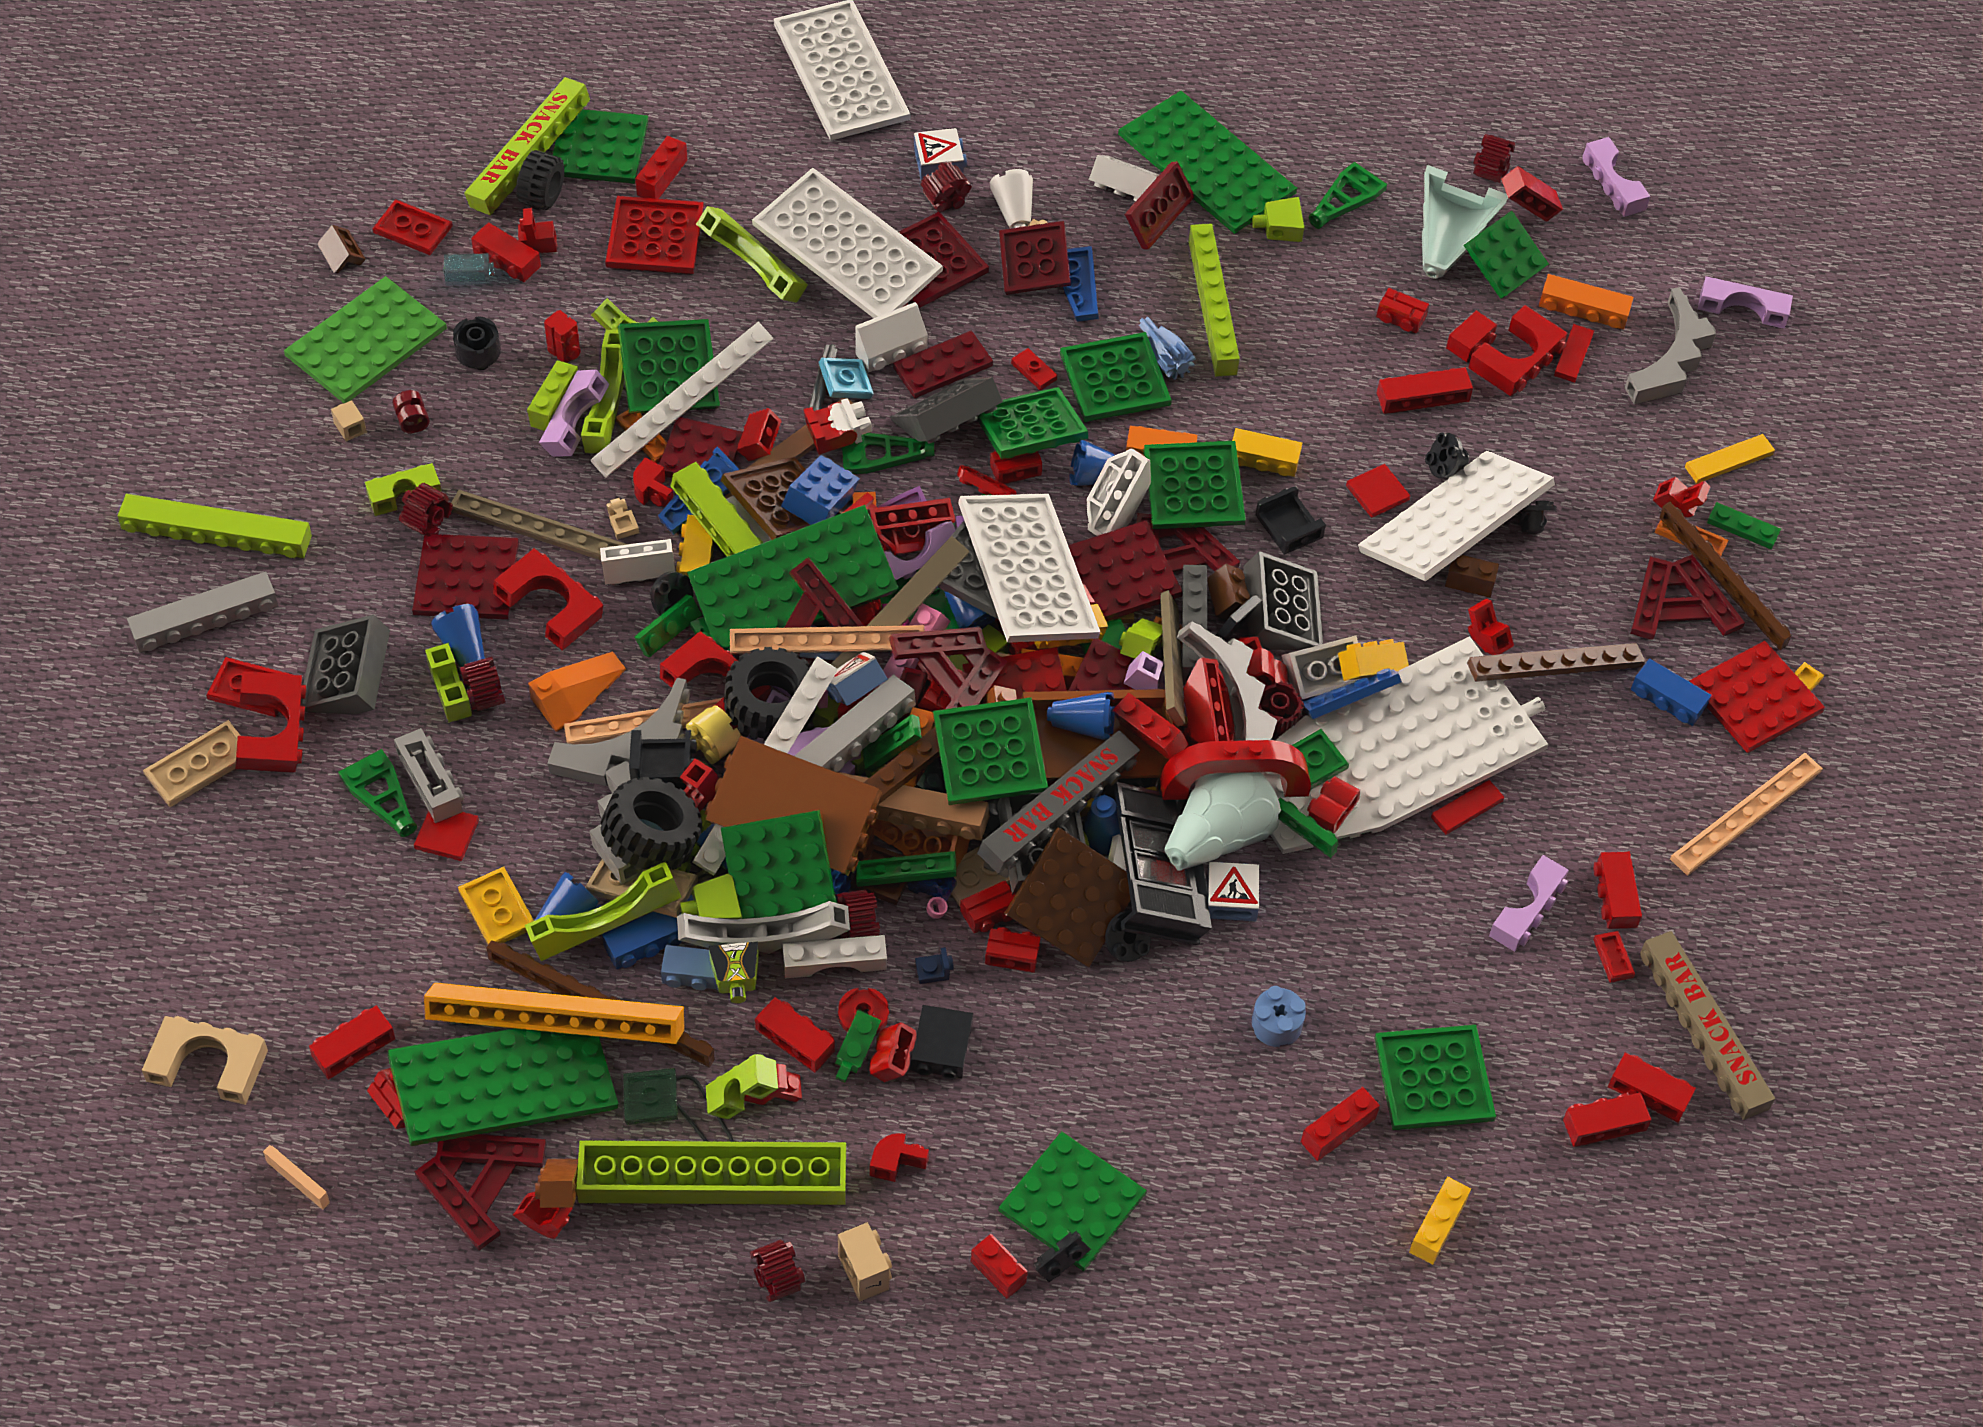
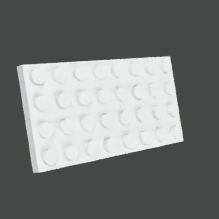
(841, 69)
(847, 245)
(1456, 515)
(1028, 568)

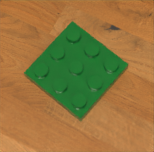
(1506, 254)

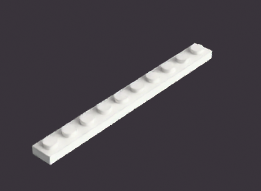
(681, 399)
(781, 738)

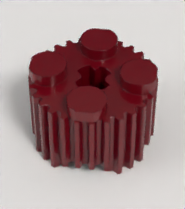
(1494, 158)
(946, 187)
(425, 509)
(483, 683)
(1282, 704)
(861, 913)
(777, 1270)

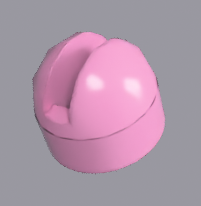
(941, 907)

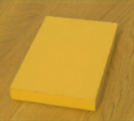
(496, 906)

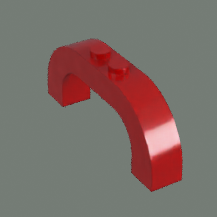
(1235, 757)

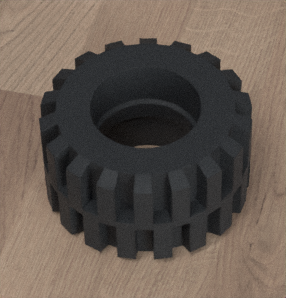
(540, 180)

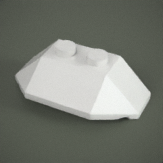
(1118, 492)

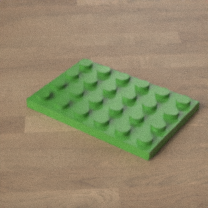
(365, 340)

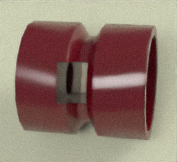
(410, 411)

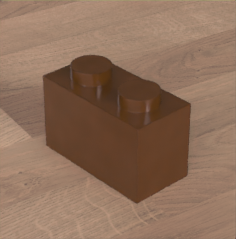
(1472, 575)
(1227, 590)

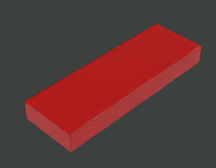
(1574, 353)
(1467, 807)

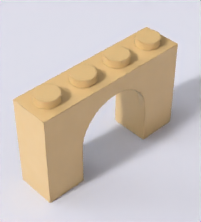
(180, 1037)

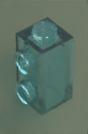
(468, 269)

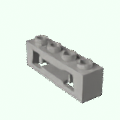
(446, 797)

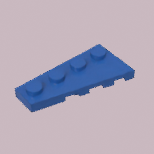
(1082, 292)
(676, 511)
(1345, 695)

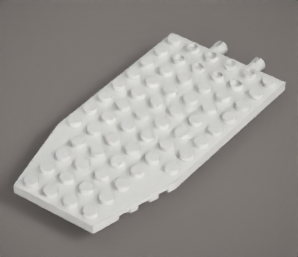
(1418, 742)

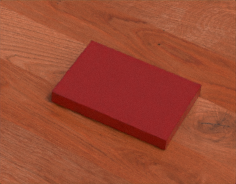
(412, 227)
(227, 685)

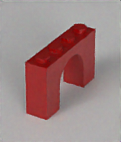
(1513, 373)
(538, 572)
(699, 657)
(280, 751)

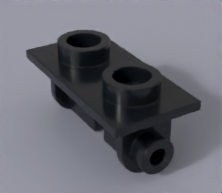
(1053, 1263)

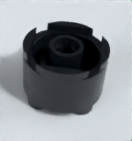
(476, 343)

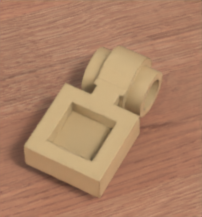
(621, 519)

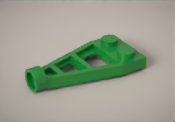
(1359, 179)
(855, 457)
(370, 770)

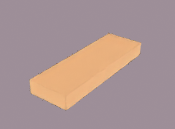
(296, 1177)

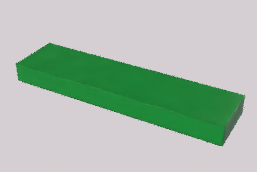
(906, 869)

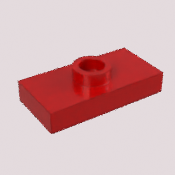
(1034, 369)
(1614, 956)

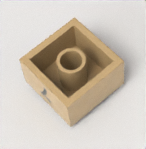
(864, 1261)

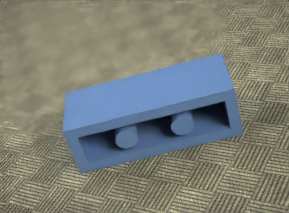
(687, 968)

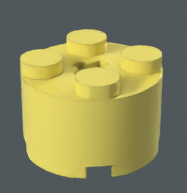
(713, 733)

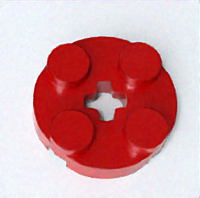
(863, 999)

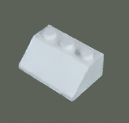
(1121, 176)
(891, 337)
(1317, 668)

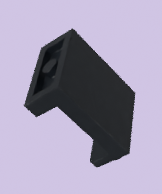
(1289, 520)
(660, 757)
(941, 1042)

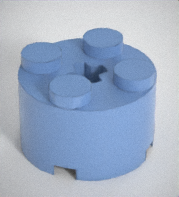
(1278, 1016)

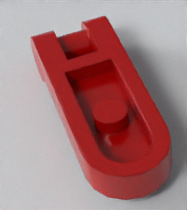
(985, 483)

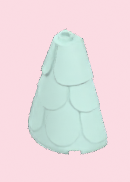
(1452, 220)
(1223, 817)

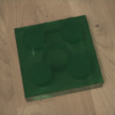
(650, 1096)

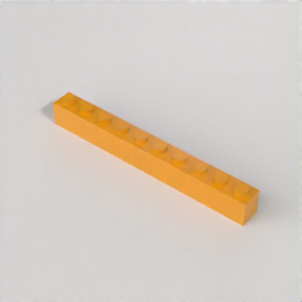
(554, 1013)

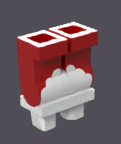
(837, 425)

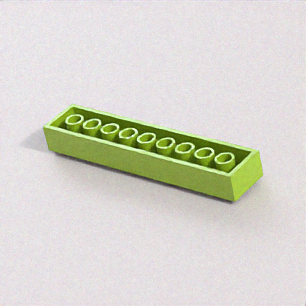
(712, 1172)

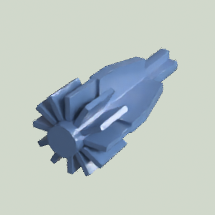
(1168, 349)

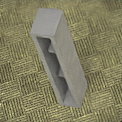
(202, 612)
(860, 725)

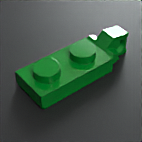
(856, 1044)

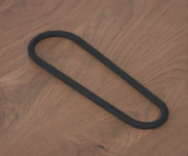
(690, 1120)

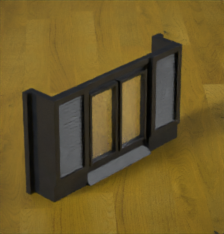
(1163, 900)

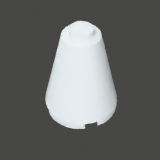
(1014, 196)

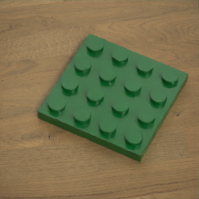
(602, 146)
(661, 358)
(1115, 376)
(1032, 423)
(1195, 485)
(990, 751)
(779, 864)
(1434, 1077)
(1071, 1193)

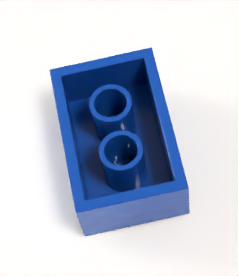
(820, 491)

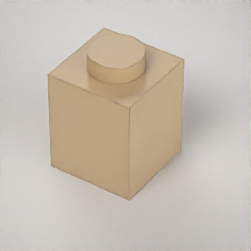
(348, 420)

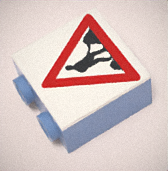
(936, 148)
(856, 679)
(1233, 891)

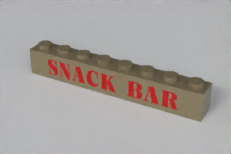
(1707, 1026)

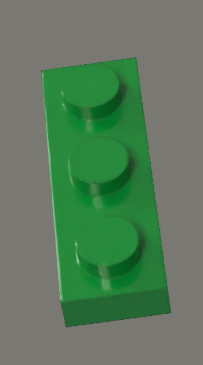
(1744, 525)
(667, 625)
(892, 743)
(1307, 828)

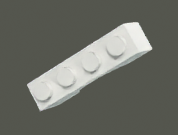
(861, 953)

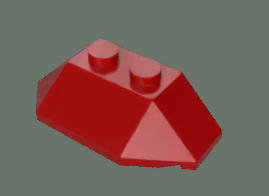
(904, 525)
(1208, 703)

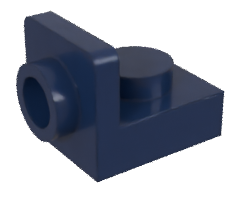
(934, 967)

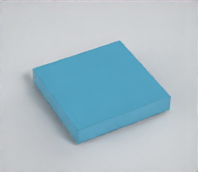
(846, 378)

